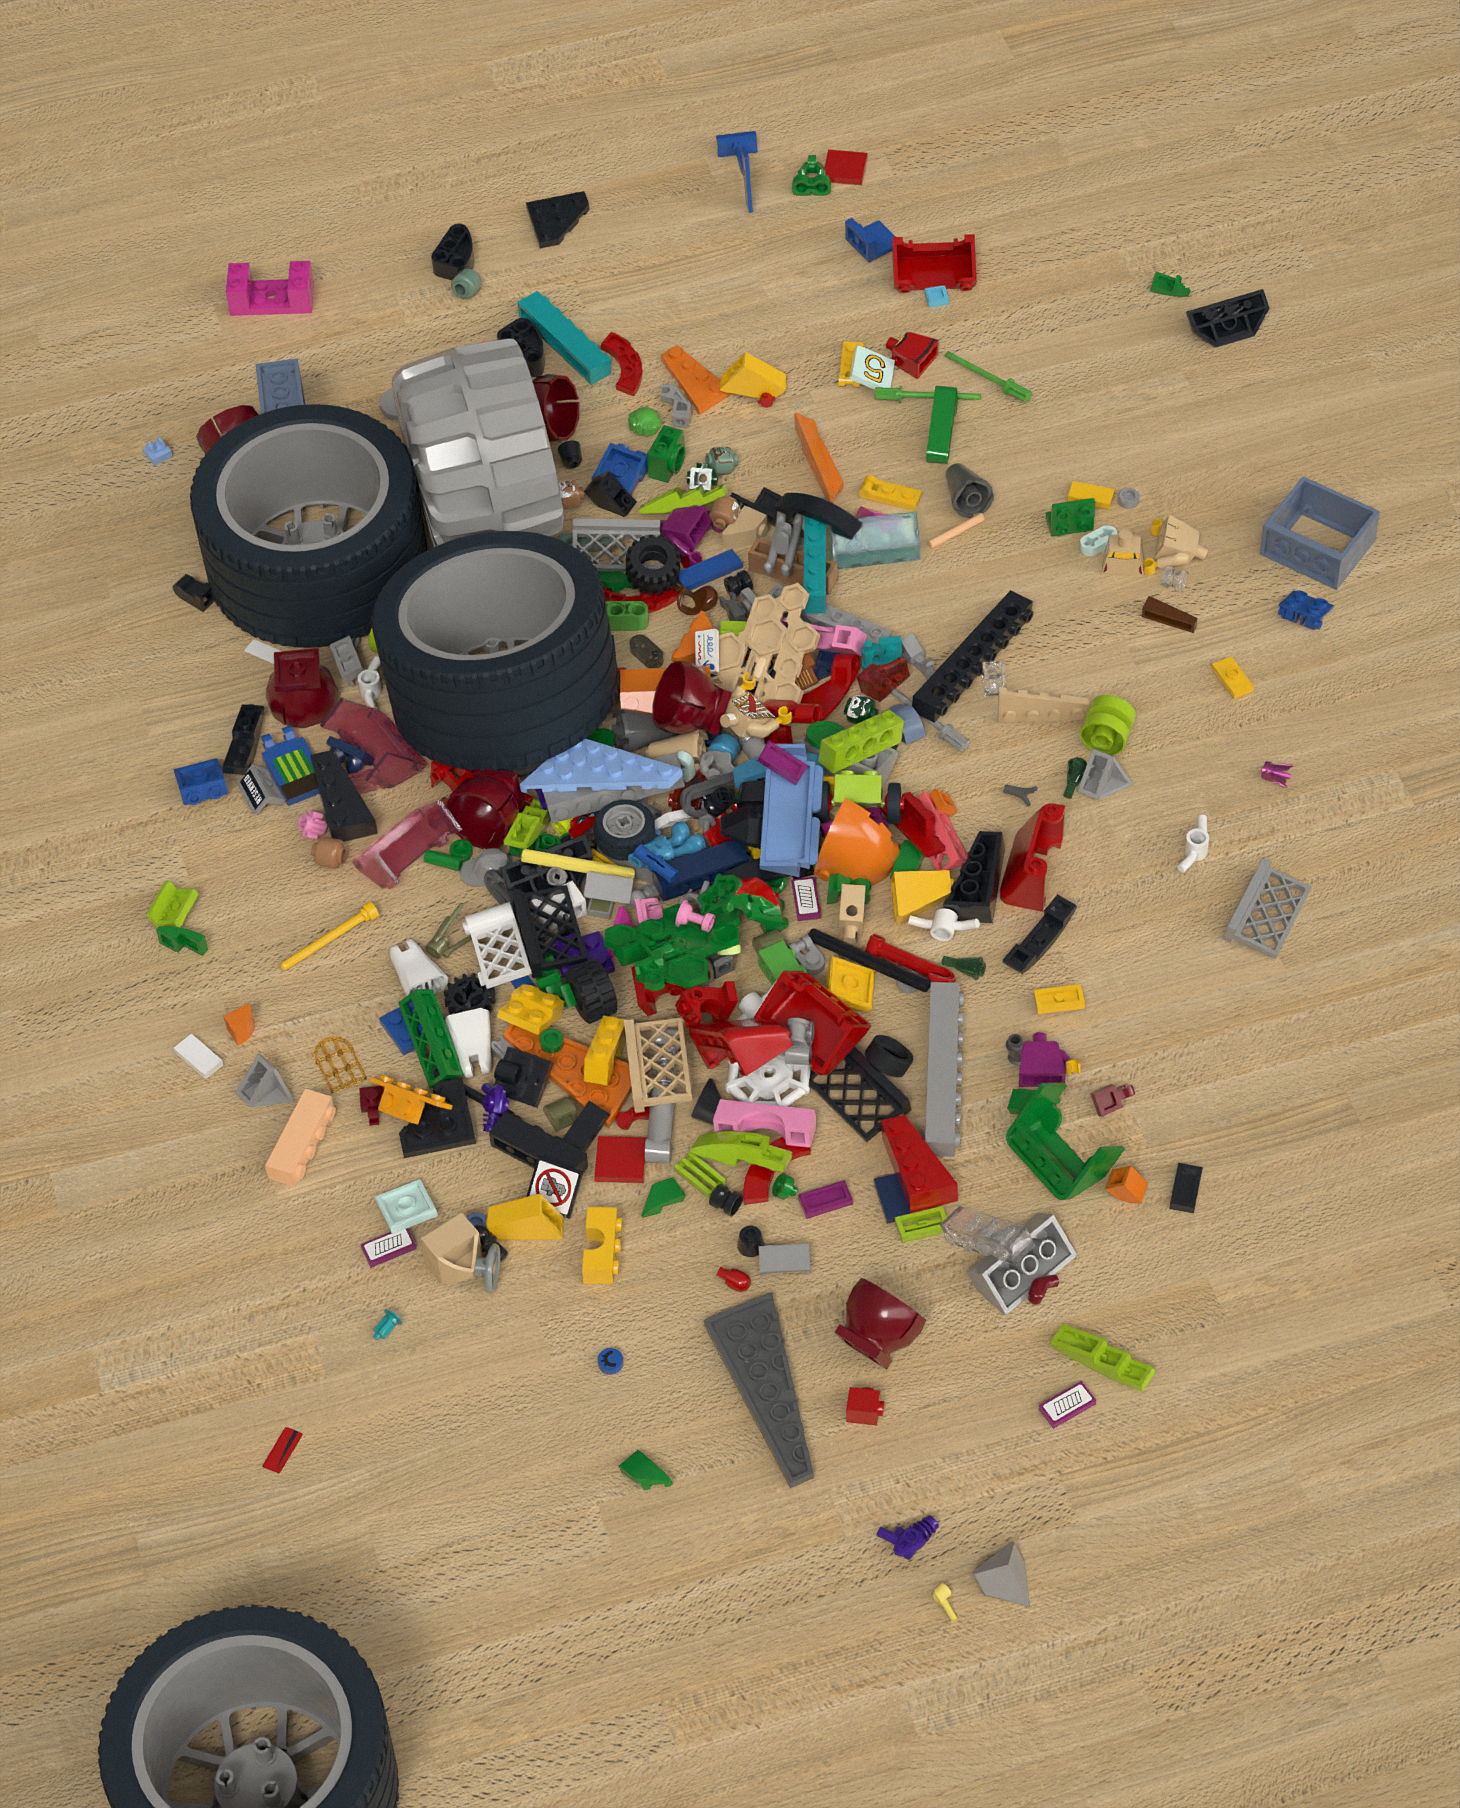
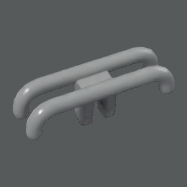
(784, 543)

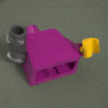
(1040, 1060)

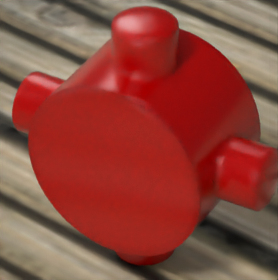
(766, 400)

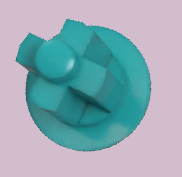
(386, 1324)

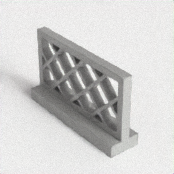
(613, 528)
(1247, 906)

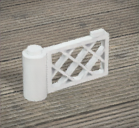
(492, 924)

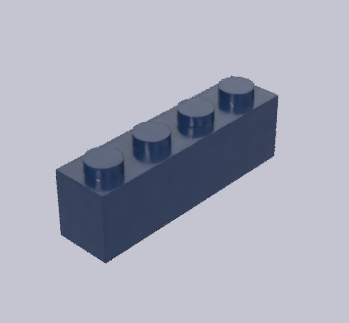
(700, 867)

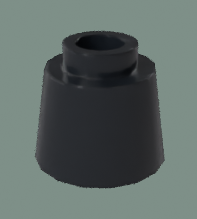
(570, 453)
(749, 1241)

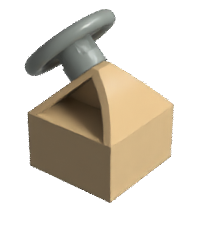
(456, 1254)

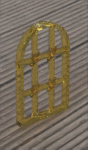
(348, 1066)

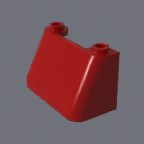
(934, 264)
(1026, 874)
(835, 1023)
(742, 1041)

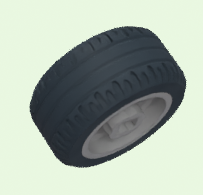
(622, 828)

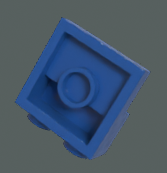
(624, 465)
(200, 782)
(397, 1030)

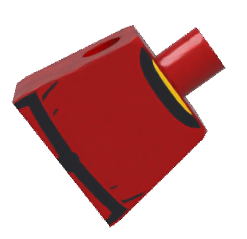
(913, 352)

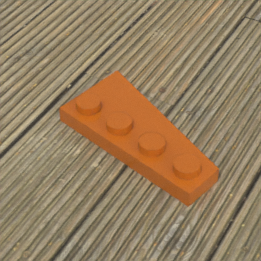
(693, 378)

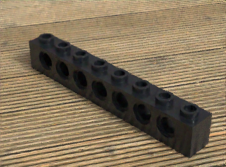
(966, 661)

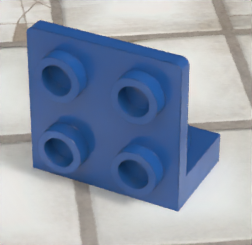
(870, 240)

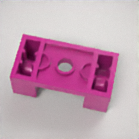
(251, 297)

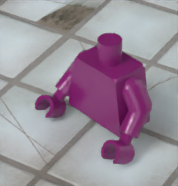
(686, 528)

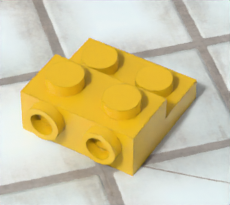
(532, 1009)

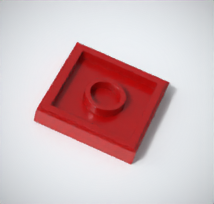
(846, 166)
(620, 1159)

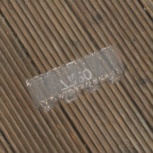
(987, 1235)

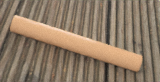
(956, 530)

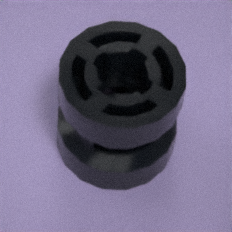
(738, 582)
(719, 801)
(726, 1200)

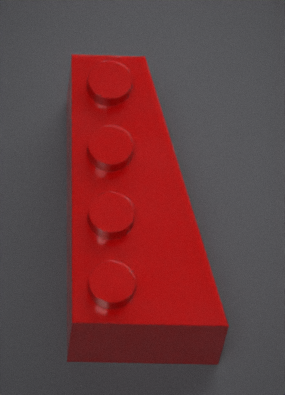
(918, 1169)

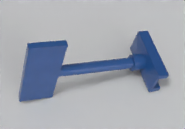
(740, 145)

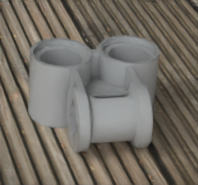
(801, 1037)

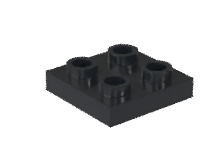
(523, 1076)

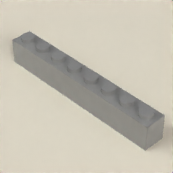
(942, 1068)

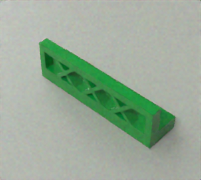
(433, 1033)

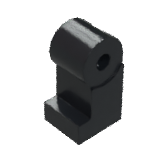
(193, 592)

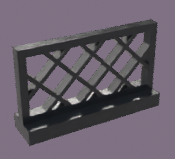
(531, 938)
(875, 1081)

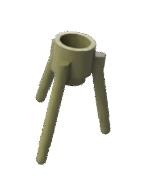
(439, 943)

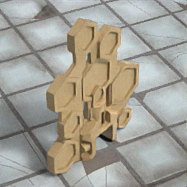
(766, 638)

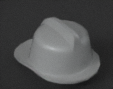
(474, 869)

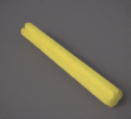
(575, 864)

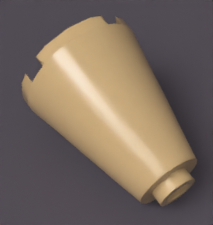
(691, 743)

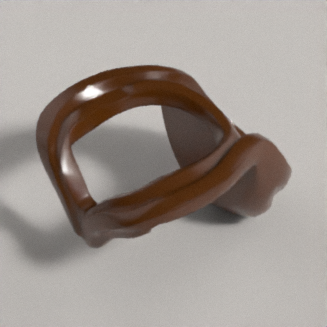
(704, 599)

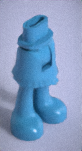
(674, 847)

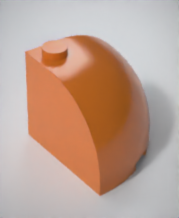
(856, 847)

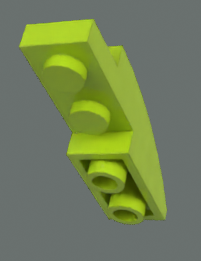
(734, 1146)

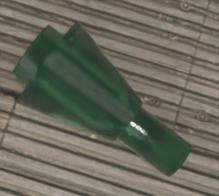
(1075, 772)
(971, 966)

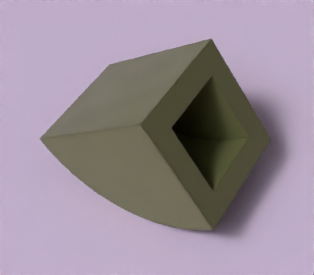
(766, 940)
(560, 1113)

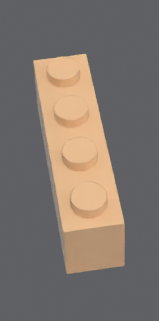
(300, 1138)

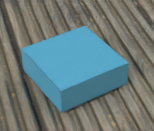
(936, 296)

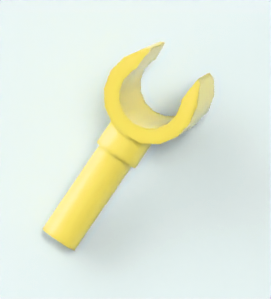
(940, 1595)

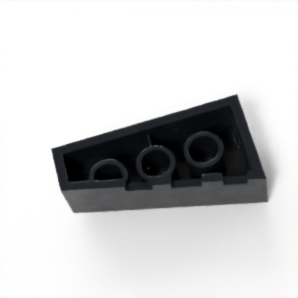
(342, 804)
(979, 878)

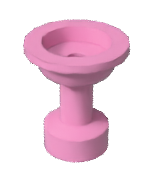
(686, 914)

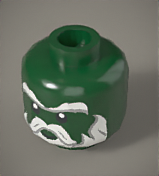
(860, 709)

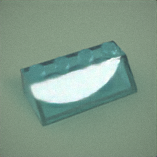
(878, 542)

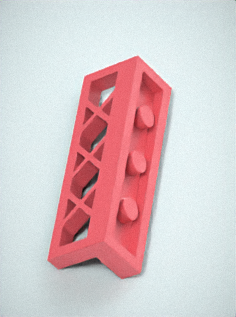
(947, 835)

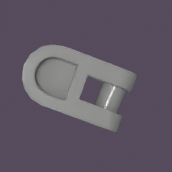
(812, 960)

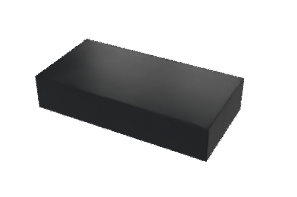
(586, 1126)
(1186, 1188)

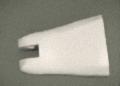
(416, 969)
(471, 1039)

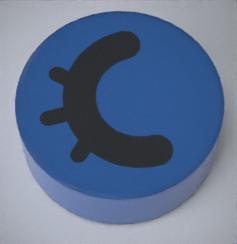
(610, 1361)

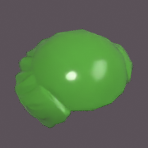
(644, 421)

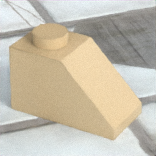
(745, 530)

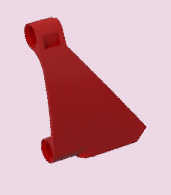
(822, 700)

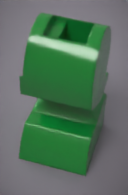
(835, 887)

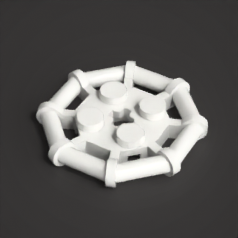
(772, 1086)

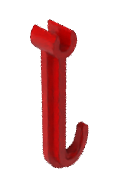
(934, 972)

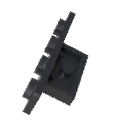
(765, 504)

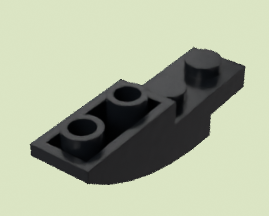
(245, 739)

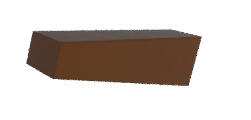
(1168, 615)

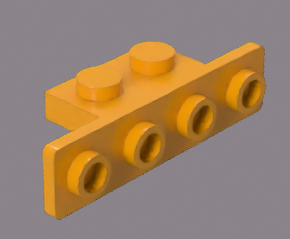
(403, 1102)

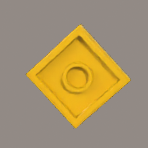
(851, 983)

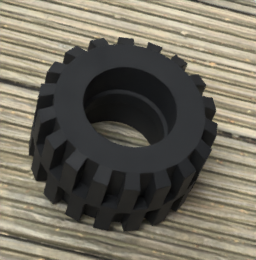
(653, 549)
(592, 990)

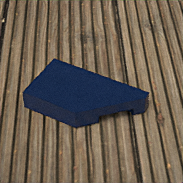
(823, 663)

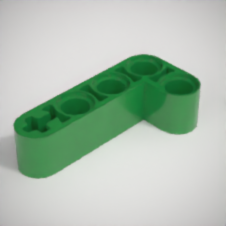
(941, 424)

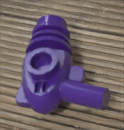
(494, 1103)
(911, 1539)

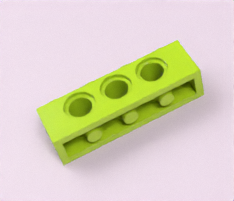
(861, 741)

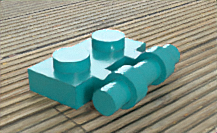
(888, 650)

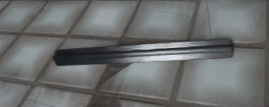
(870, 960)

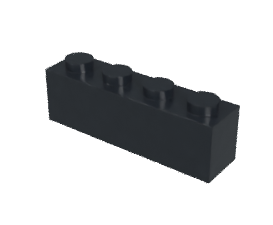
(528, 1142)

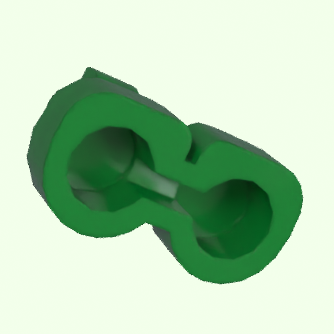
(804, 185)

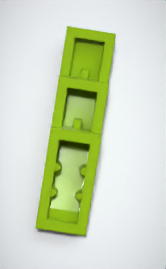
(675, 499)
(527, 826)
(1104, 1359)

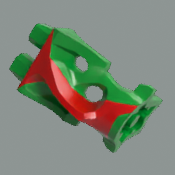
(750, 895)

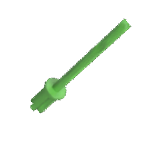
(1009, 386)
(897, 394)

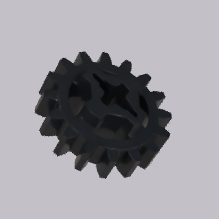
(468, 995)

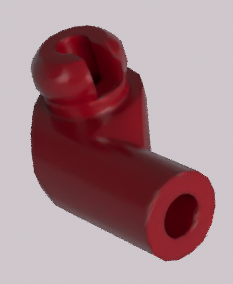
(1039, 1287)

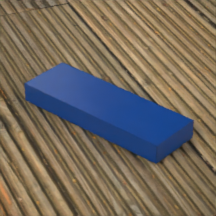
(709, 570)

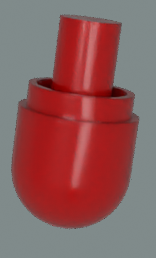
(735, 1279)

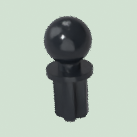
(487, 1241)

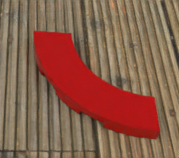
(628, 360)
(653, 602)
(759, 1178)

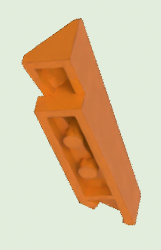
(818, 457)

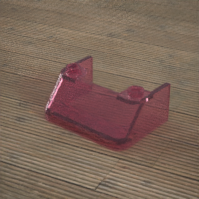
(379, 737)
(405, 843)

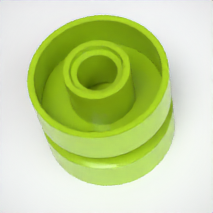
(1107, 724)

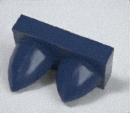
(356, 757)

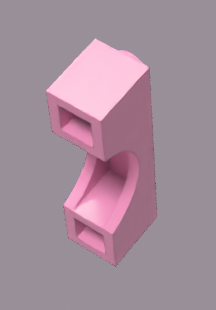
(838, 639)
(793, 1123)

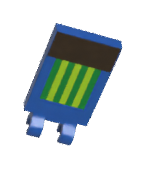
(290, 766)

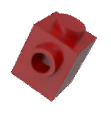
(864, 1406)

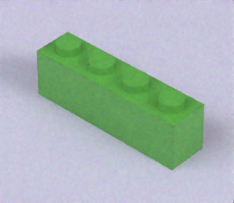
(776, 959)

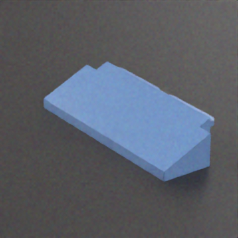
(788, 823)

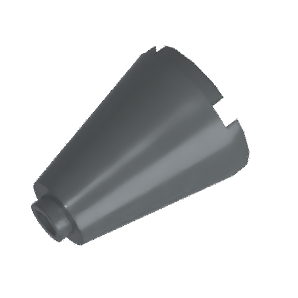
(968, 491)
(635, 730)

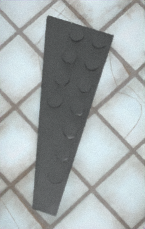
(757, 1362)

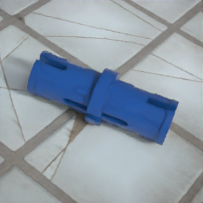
(655, 863)

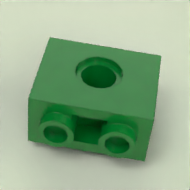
(666, 454)

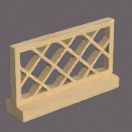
(637, 1060)

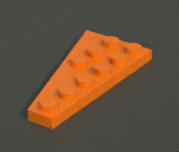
(569, 1072)

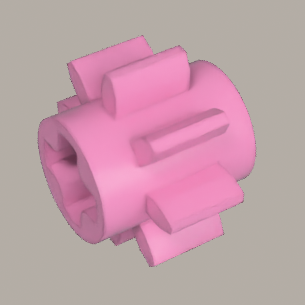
(312, 825)

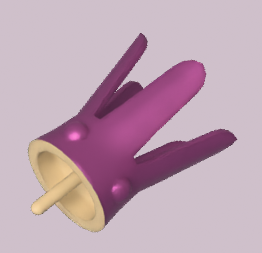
(1275, 772)

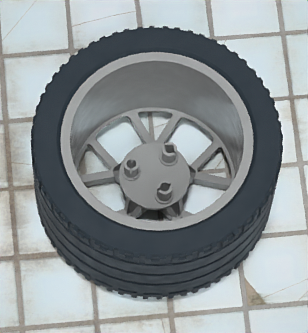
(313, 577)
(502, 704)
(239, 1663)

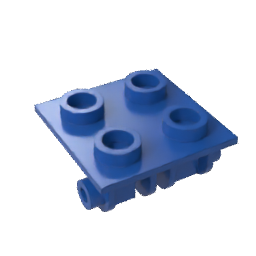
(1300, 603)

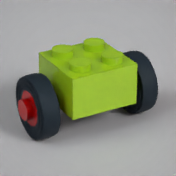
(864, 791)

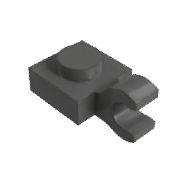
(734, 611)

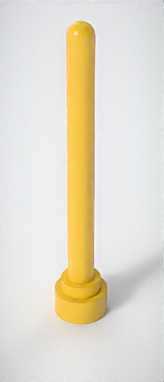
(367, 913)

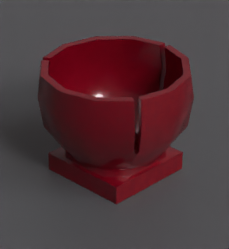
(559, 417)
(225, 422)
(300, 688)
(688, 700)
(486, 807)
(878, 1323)

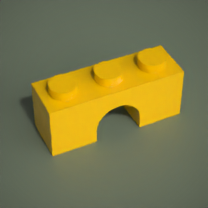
(606, 1044)
(600, 1263)

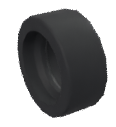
(889, 1056)

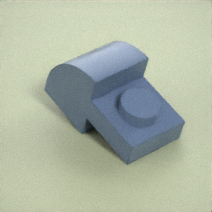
(913, 726)

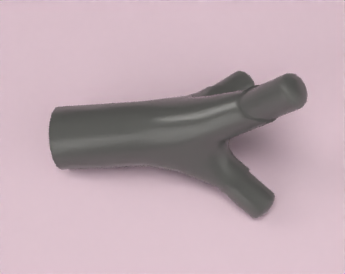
(1020, 792)

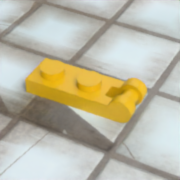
(846, 363)
(890, 493)

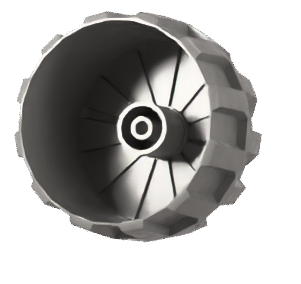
(478, 442)

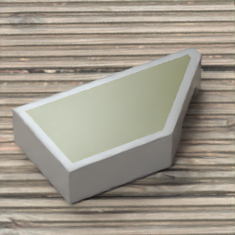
(600, 908)

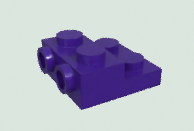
(594, 948)

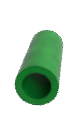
(443, 860)

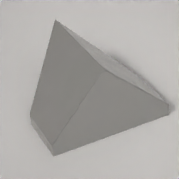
(1103, 776)
(263, 1085)
(1004, 1576)

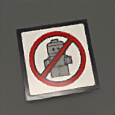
(556, 1183)

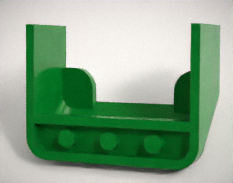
(1047, 1154)

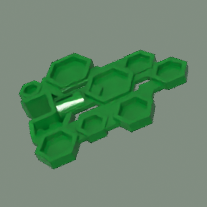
(687, 940)

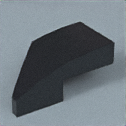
(707, 1103)

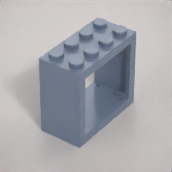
(279, 384)
(1330, 509)

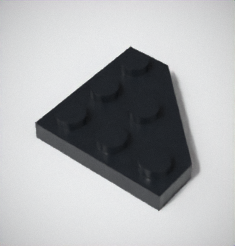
(556, 216)
(440, 1127)

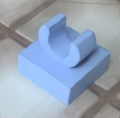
(157, 451)

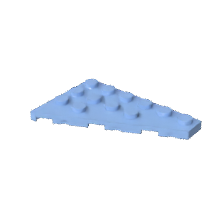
(600, 768)

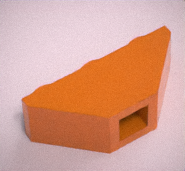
(686, 650)

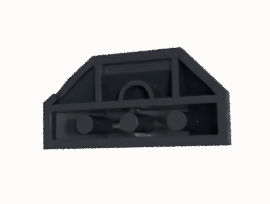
(1229, 319)
(744, 825)
(534, 877)

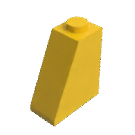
(752, 378)
(918, 892)
(525, 1220)

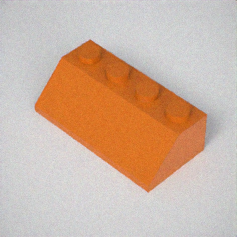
(639, 687)

